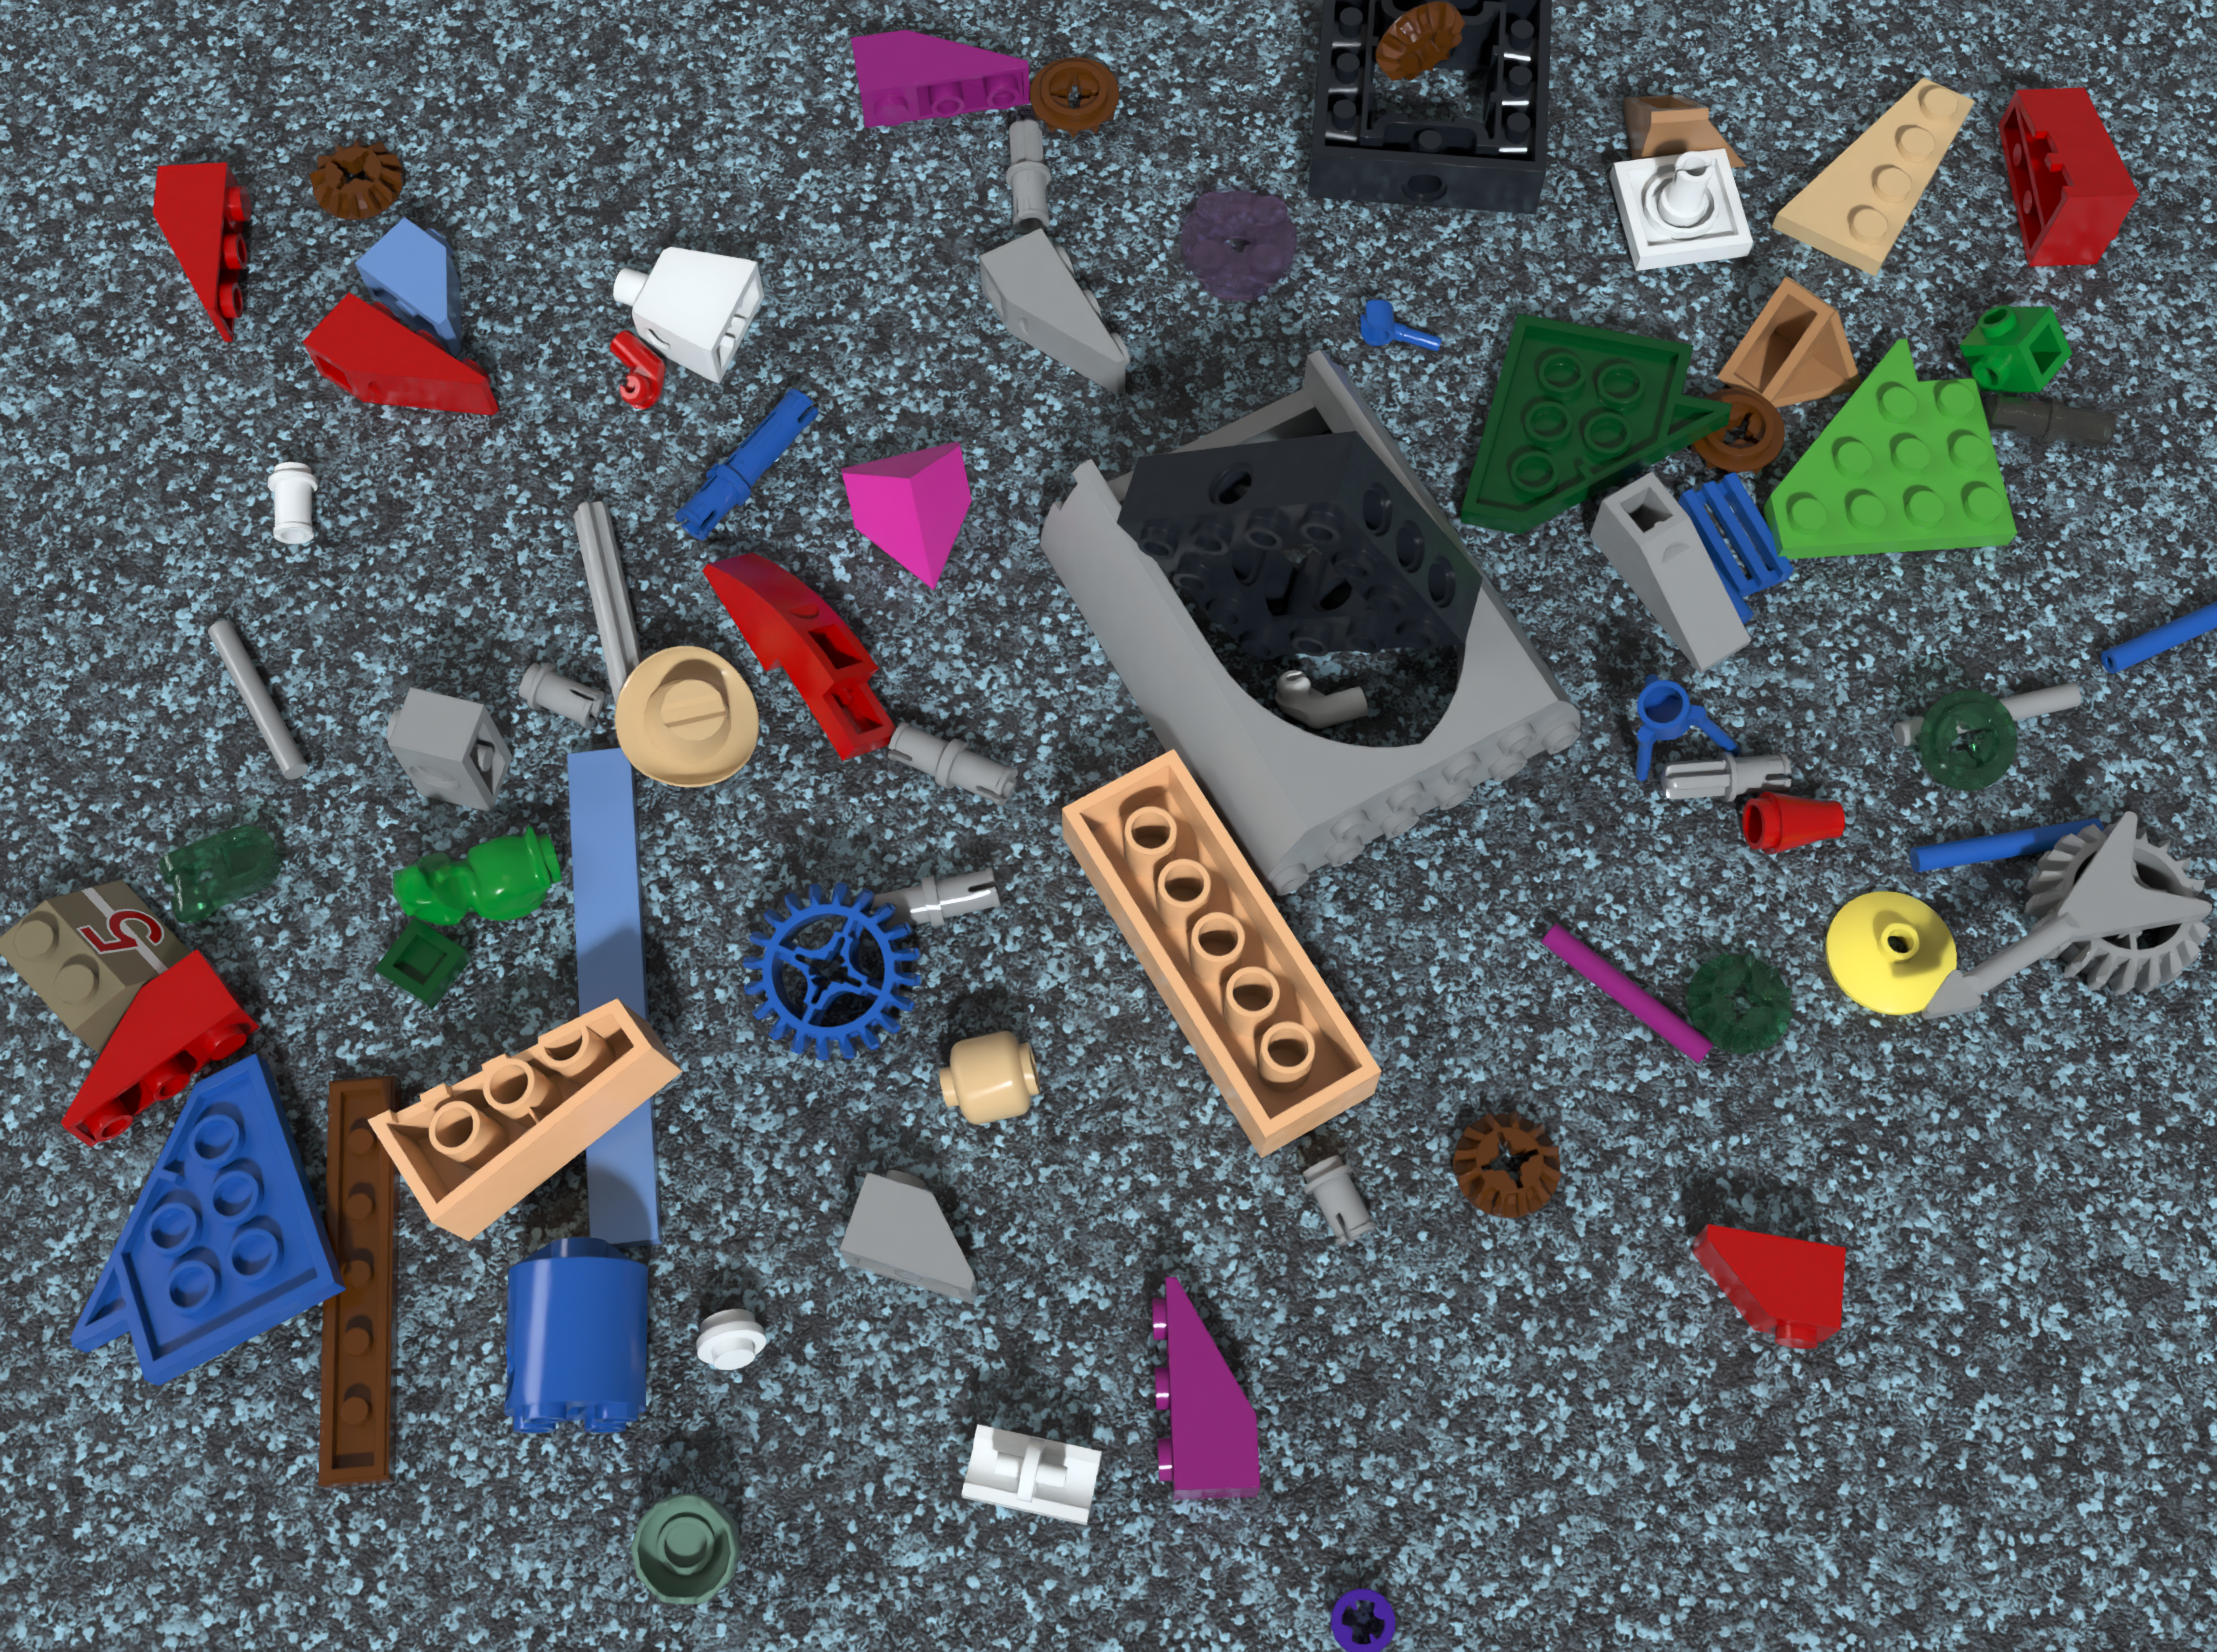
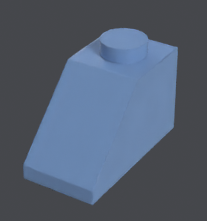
(416, 280)

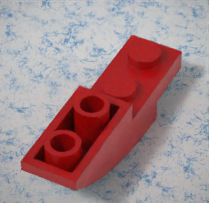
(801, 633)

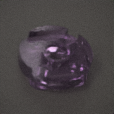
(1245, 216)

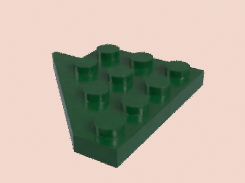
(1578, 417)

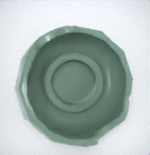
(686, 1548)

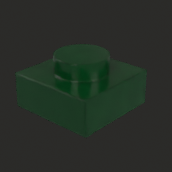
(423, 963)

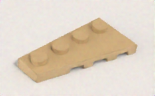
(1875, 184)

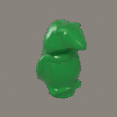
(496, 880)

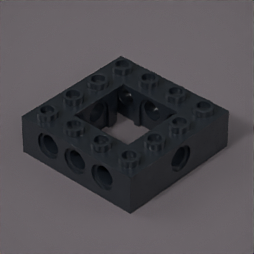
(1430, 161)
(1382, 566)

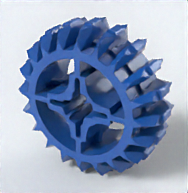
(847, 944)

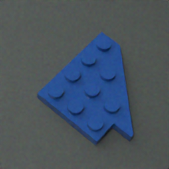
(217, 1236)

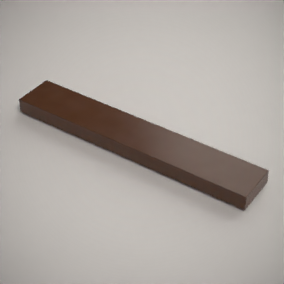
(361, 1321)

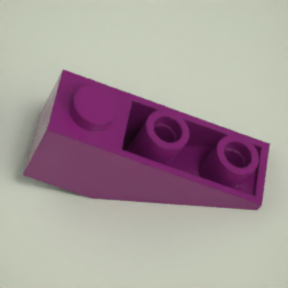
(926, 77)
(1211, 1421)

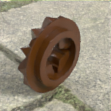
(1419, 40)
(1052, 88)
(358, 198)
(1760, 442)
(1494, 1190)

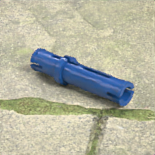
(732, 480)

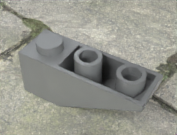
(1043, 306)
(1669, 570)

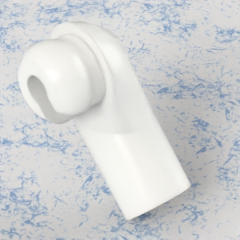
(1313, 708)

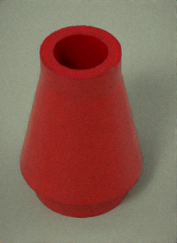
(1787, 821)

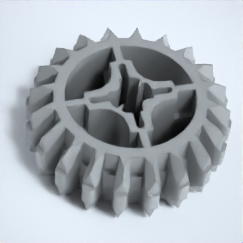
(2116, 956)

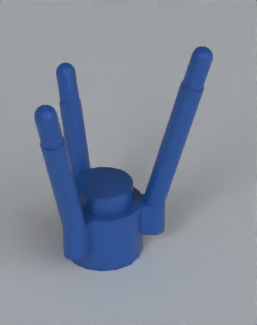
(1668, 715)

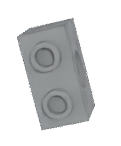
(449, 749)

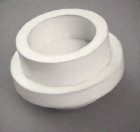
(730, 1339)

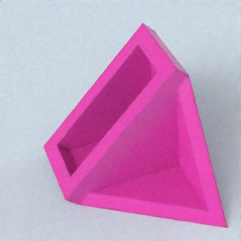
(912, 506)

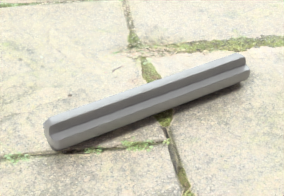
(608, 592)

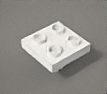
(1680, 209)

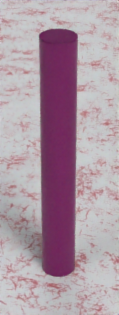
(1627, 993)

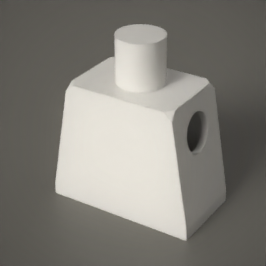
(693, 307)

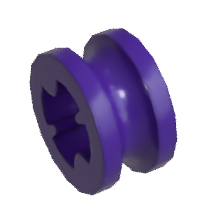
(1381, 1610)

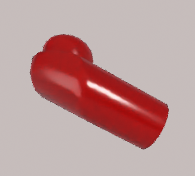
(645, 374)

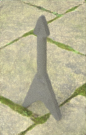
(2098, 905)

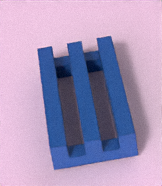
(1753, 524)

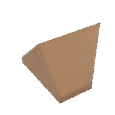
(1671, 127)
(1793, 351)

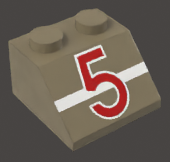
(91, 956)

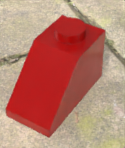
(1777, 1282)

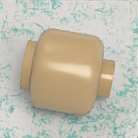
(990, 1077)

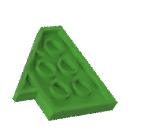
(1895, 472)

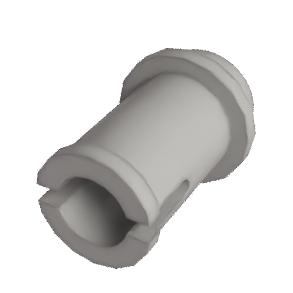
(560, 694)
(1339, 1199)

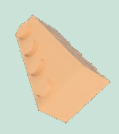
(525, 1116)

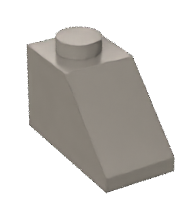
(905, 1237)

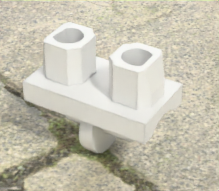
(1032, 1474)

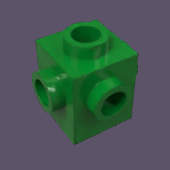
(2015, 349)

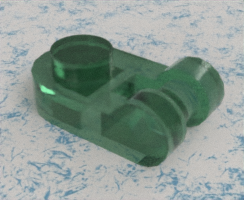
(242, 864)

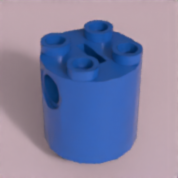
(576, 1337)

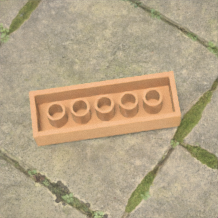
(1219, 953)

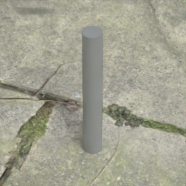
(258, 700)
(2019, 706)

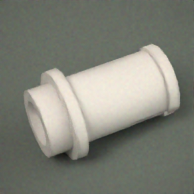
(293, 502)

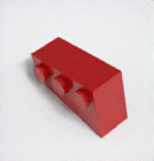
(2063, 176)

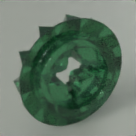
(1991, 750)
(1715, 1014)

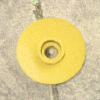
(1875, 973)

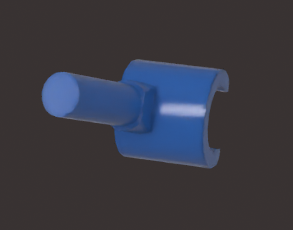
(1380, 329)

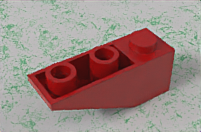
(203, 222)
(388, 364)
(162, 1040)

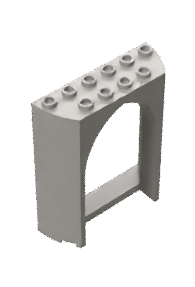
(1276, 788)

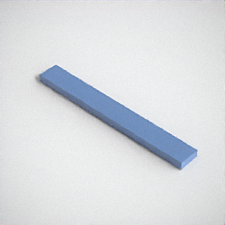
(609, 967)

